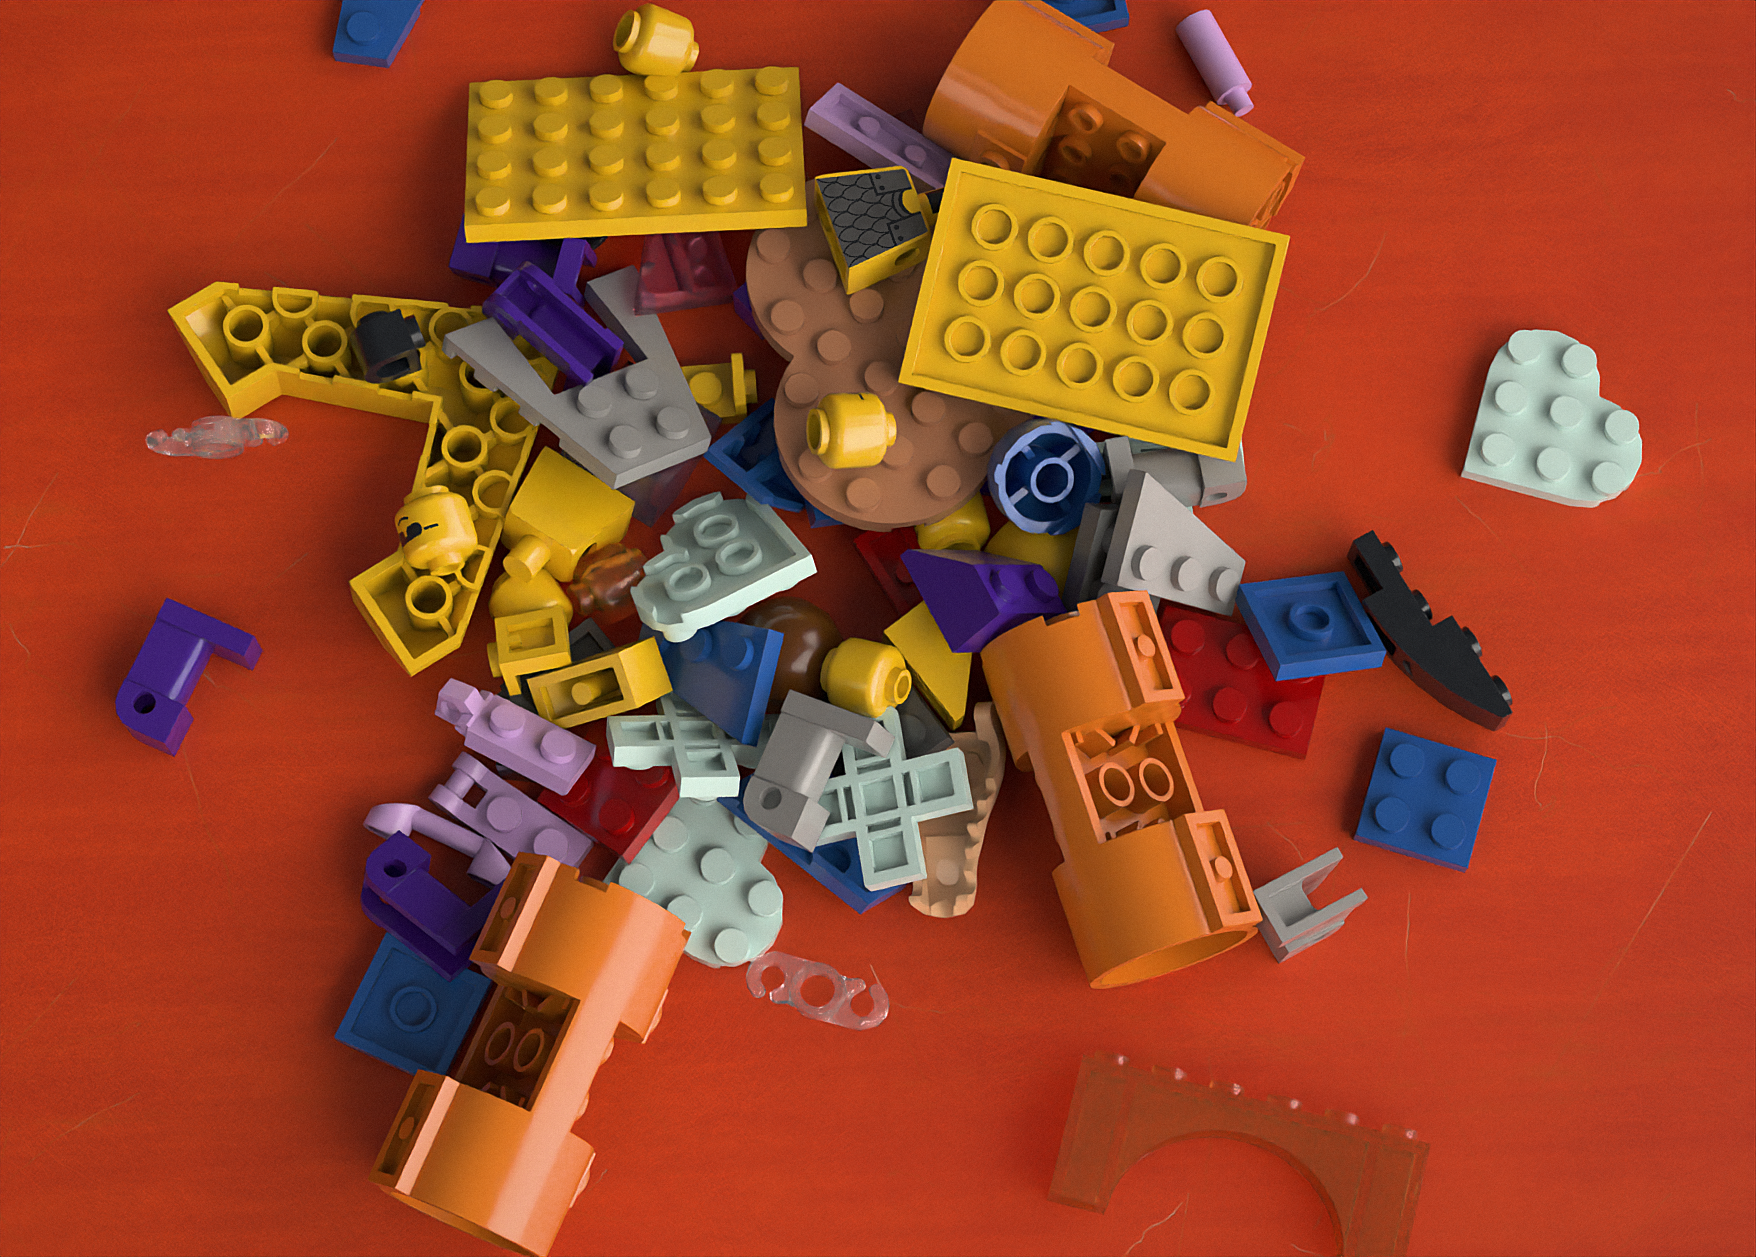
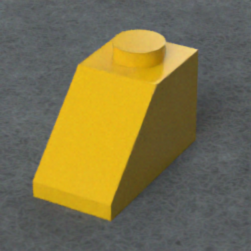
(932, 665)
(601, 684)

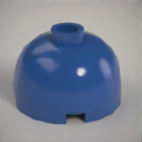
(1045, 475)

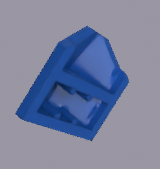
(752, 461)

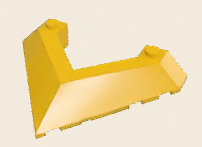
(477, 443)

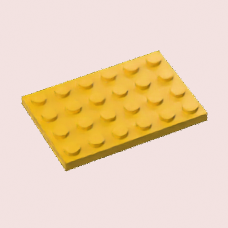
(634, 155)
(1094, 309)

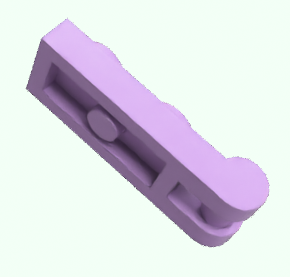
(508, 815)

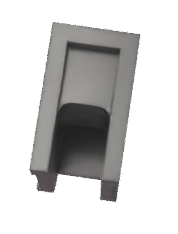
(1185, 475)
(799, 762)
(1290, 919)

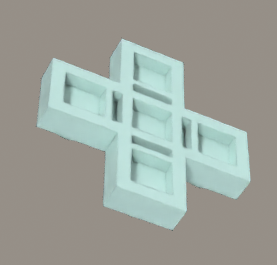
(681, 737)
(886, 799)

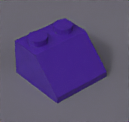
(980, 593)

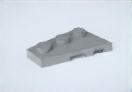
(1170, 550)

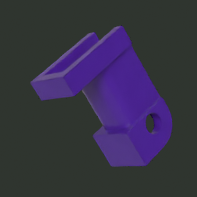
(494, 261)
(554, 325)
(170, 670)
(422, 909)

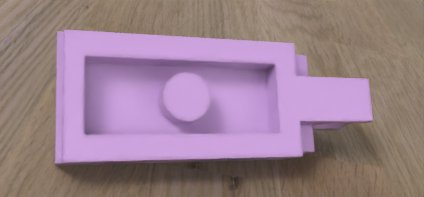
(515, 736)

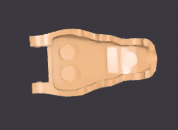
(954, 841)

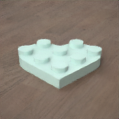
(1547, 426)
(718, 565)
(712, 878)

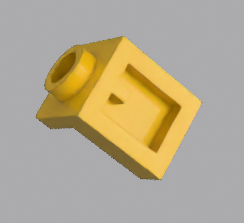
(723, 388)
(529, 645)

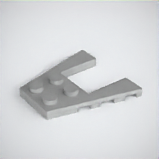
(619, 422)

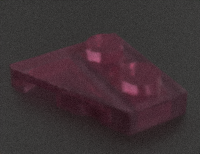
(683, 273)

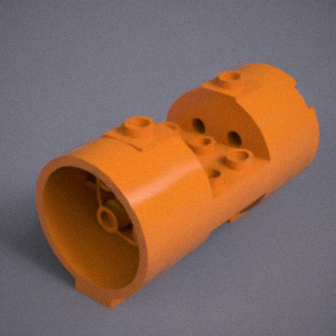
(1042, 103)
(1144, 867)
(570, 976)

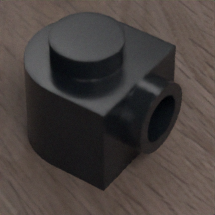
(387, 345)

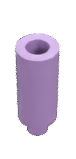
(1216, 61)

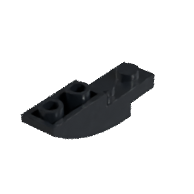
(1435, 657)

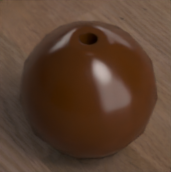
(806, 642)

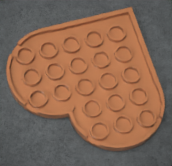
(855, 347)

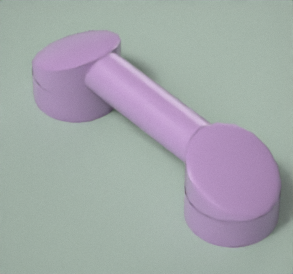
(488, 865)

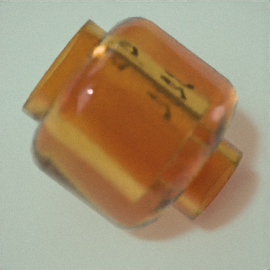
(604, 583)

